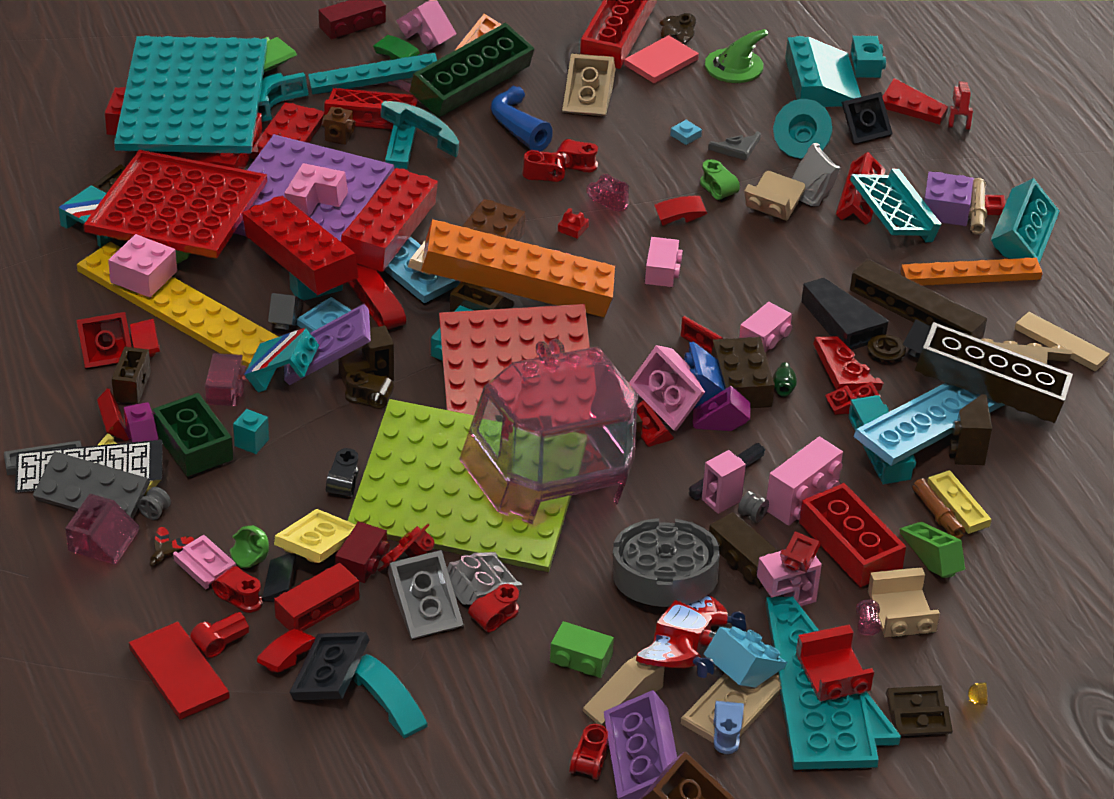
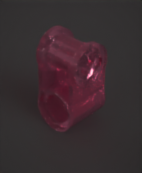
(610, 192)

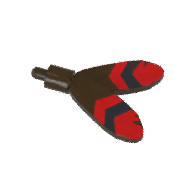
(164, 547)

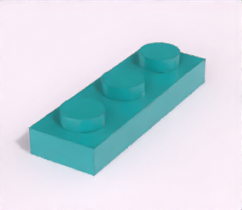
(400, 145)

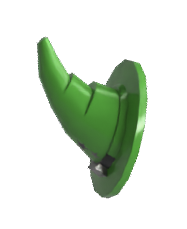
(737, 61)

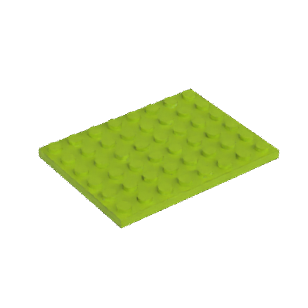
(420, 481)

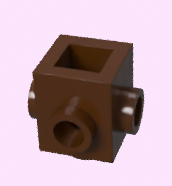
(338, 125)

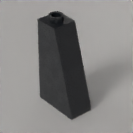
(842, 313)

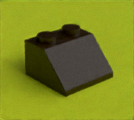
(971, 433)

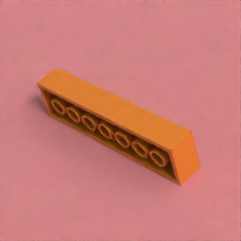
(517, 268)

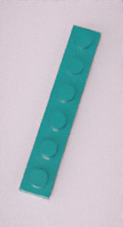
(369, 73)

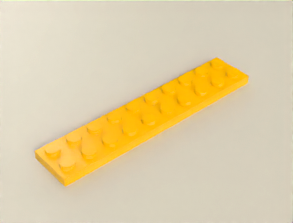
(185, 310)

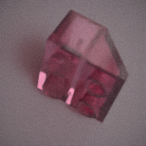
(100, 530)

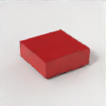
(994, 204)

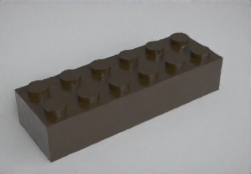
(994, 372)

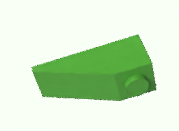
(935, 548)

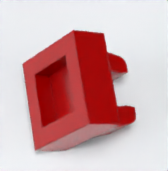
(573, 224)

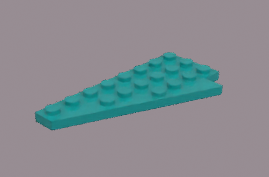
(828, 731)

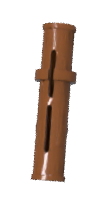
(943, 515)

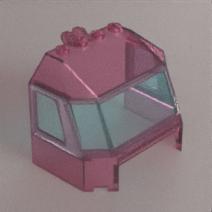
(552, 430)

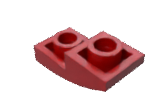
(688, 207)
(145, 336)
(841, 398)
(284, 650)

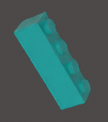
(864, 411)

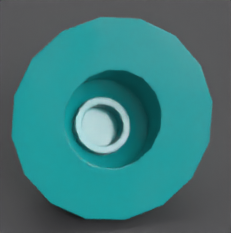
(800, 126)

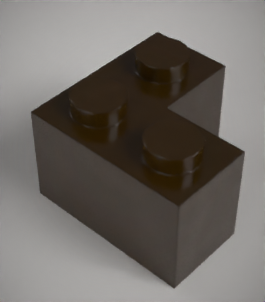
(373, 358)

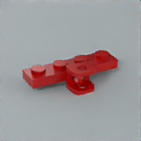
(961, 99)

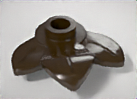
(679, 26)

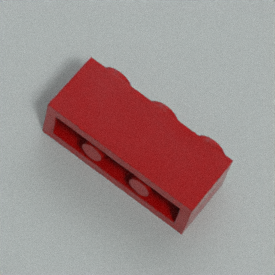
(317, 598)

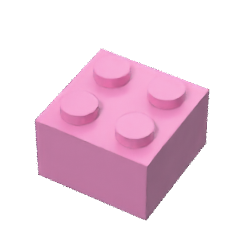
(142, 265)

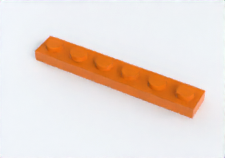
(972, 271)

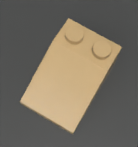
(589, 85)

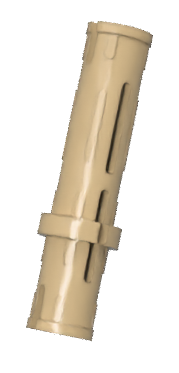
(978, 211)

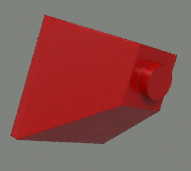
(103, 339)

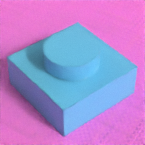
(686, 132)

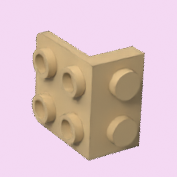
(774, 195)

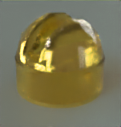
(978, 693)

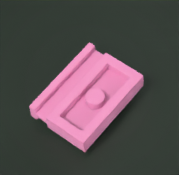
(203, 560)

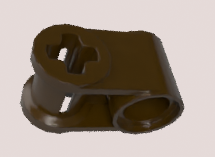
(369, 390)

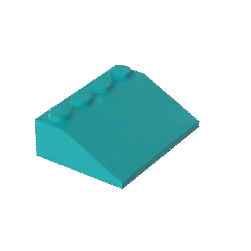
(820, 72)

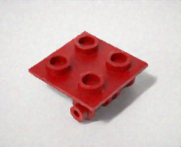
(413, 544)

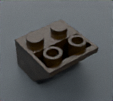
(477, 298)

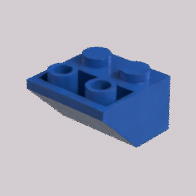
(706, 371)

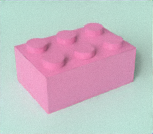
(802, 476)

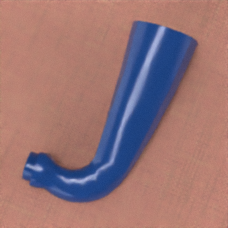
(527, 129)

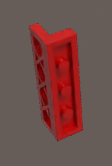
(851, 198)

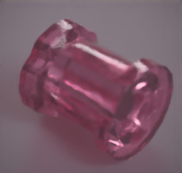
(868, 617)

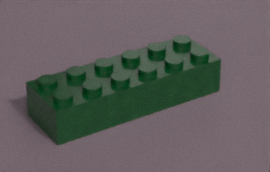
(471, 70)

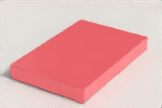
(661, 59)

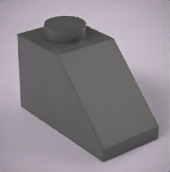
(284, 310)

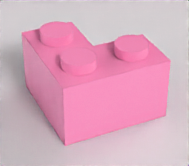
(429, 22)
(316, 185)
(780, 580)

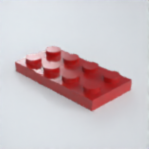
(293, 123)

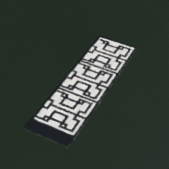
(137, 458)

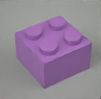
(949, 197)

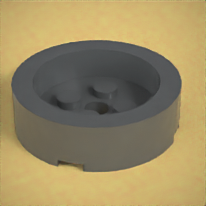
(654, 577)

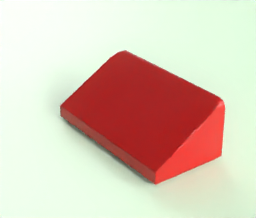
(697, 333)
(111, 415)
(653, 428)

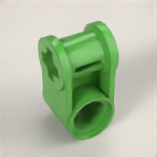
(718, 180)

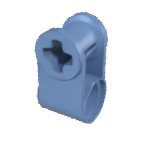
(728, 724)

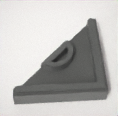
(736, 146)

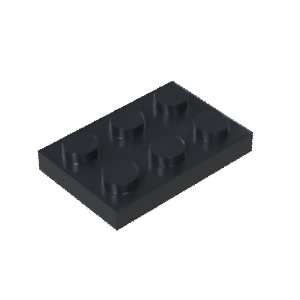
(329, 666)

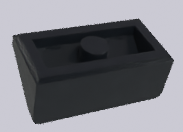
(279, 576)

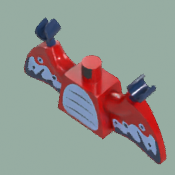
(685, 631)

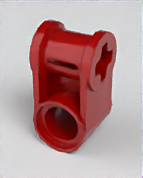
(578, 155)
(542, 165)
(238, 589)
(495, 607)
(591, 751)

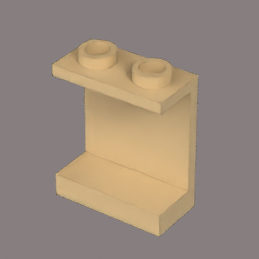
(902, 602)

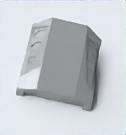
(817, 174)
(478, 575)

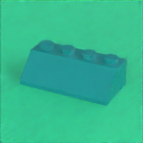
(1025, 222)

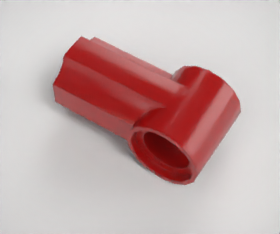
(214, 637)

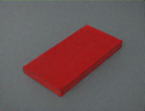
(179, 670)

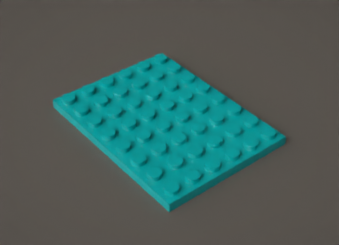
(192, 95)

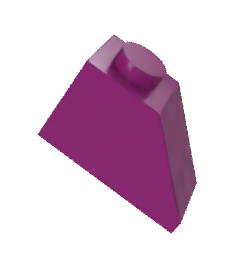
(722, 411)
(140, 423)

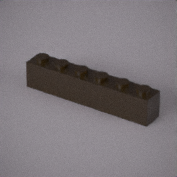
(914, 300)

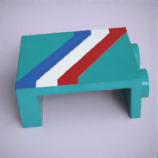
(80, 208)
(292, 348)

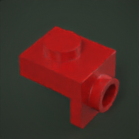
(799, 552)

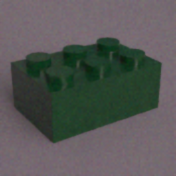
(193, 434)

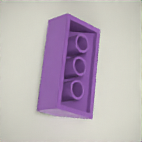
(639, 743)

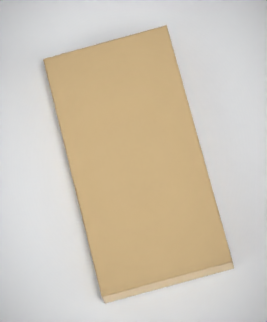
(756, 700)

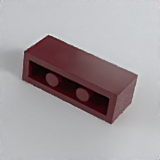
(351, 17)

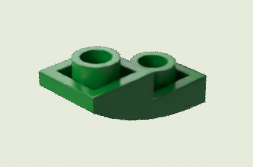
(395, 48)

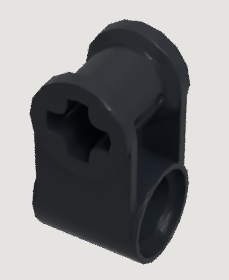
(343, 474)

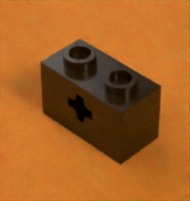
(131, 375)

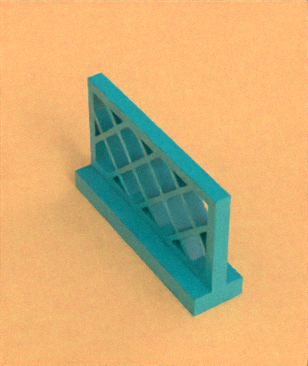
(902, 197)

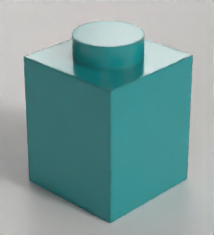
(251, 431)

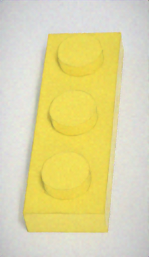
(957, 498)

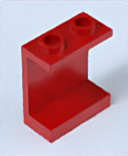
(832, 663)

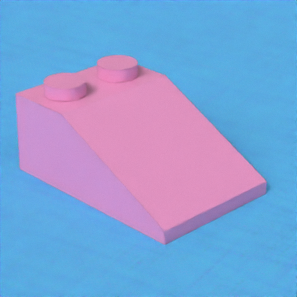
(667, 385)

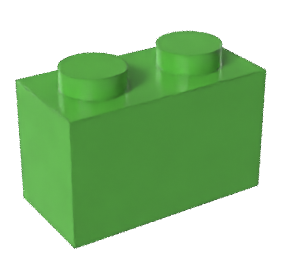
(581, 649)

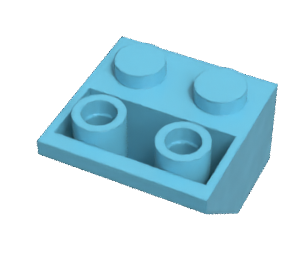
(744, 656)

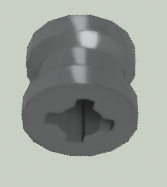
(153, 504)
(753, 506)

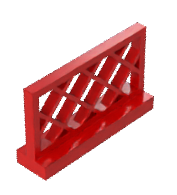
(363, 110)

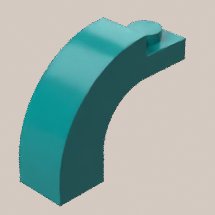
(280, 88)

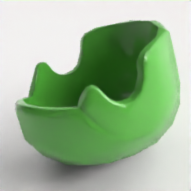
(250, 547)

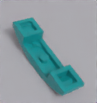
(399, 112)
(391, 694)

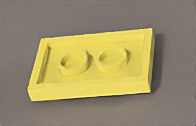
(315, 536)

